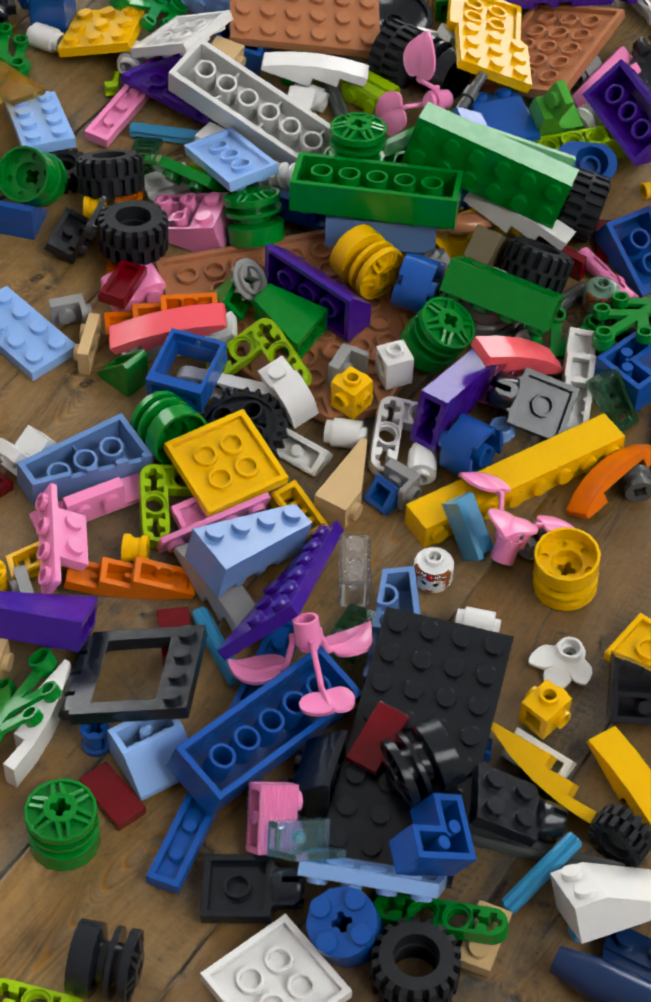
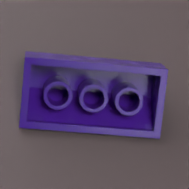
(625, 109)
(346, 311)

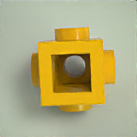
(351, 392)
(545, 709)

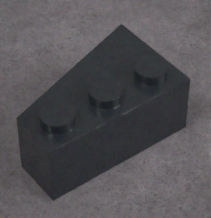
(628, 690)

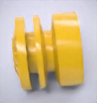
(366, 261)
(566, 568)

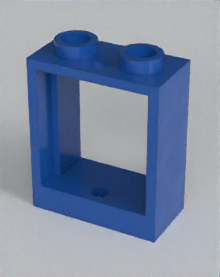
(187, 344)

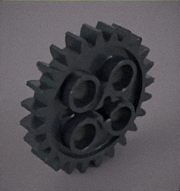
(269, 417)

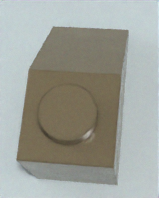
(486, 246)

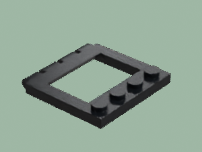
(176, 685)

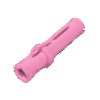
(598, 268)

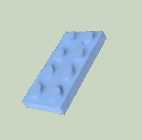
(41, 123)
(231, 159)
(29, 338)
(376, 875)

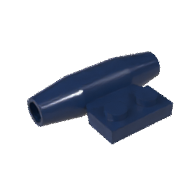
(616, 976)

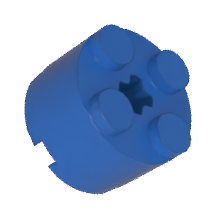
(417, 282)
(469, 445)
(327, 917)

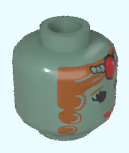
(598, 291)

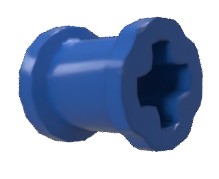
(92, 738)

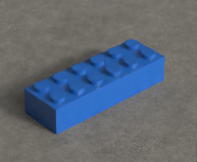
(256, 734)

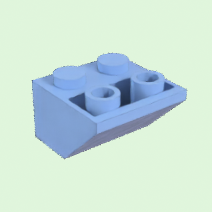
(144, 751)

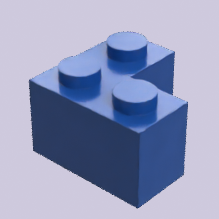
(634, 365)
(436, 841)

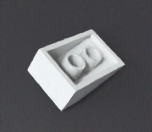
(602, 898)

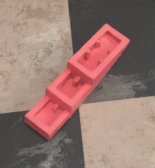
(153, 328)
(516, 354)

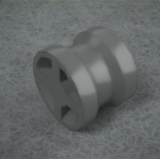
(637, 483)

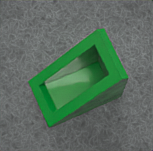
(126, 372)

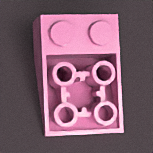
(195, 220)

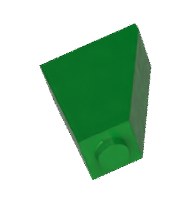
(297, 317)

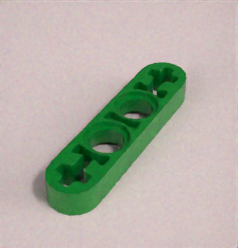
(443, 911)

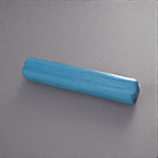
(167, 133)
(214, 641)
(540, 873)

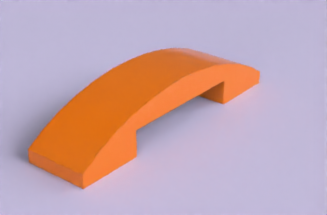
(590, 495)

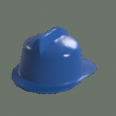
(592, 157)

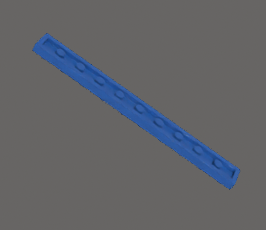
(191, 821)

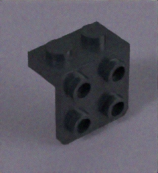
(72, 232)

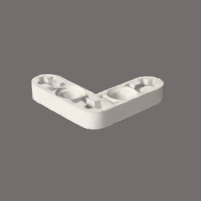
(400, 421)

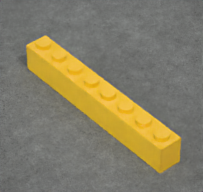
(526, 472)

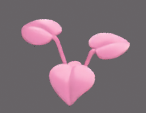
(418, 61)
(509, 527)
(308, 637)

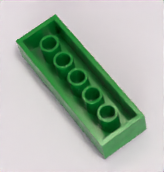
(491, 164)
(376, 190)

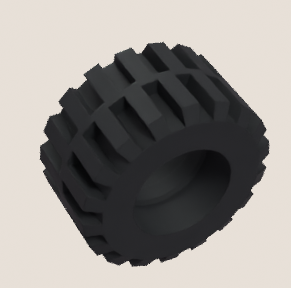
(388, 51)
(110, 173)
(585, 203)
(133, 232)
(537, 263)
(420, 941)

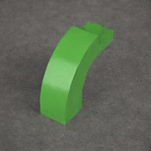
(555, 111)

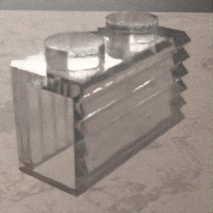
(354, 570)

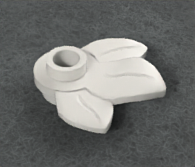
(561, 667)

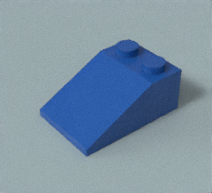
(507, 113)
(629, 248)

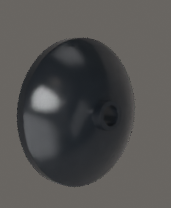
(411, 11)

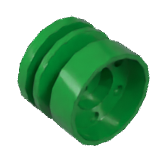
(358, 136)
(19, 176)
(254, 216)
(438, 334)
(163, 418)
(62, 824)

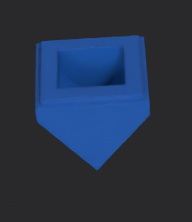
(382, 495)

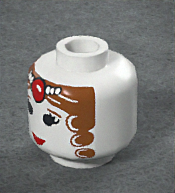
(433, 569)

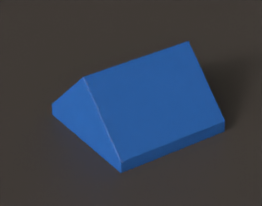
(52, 12)
(21, 219)

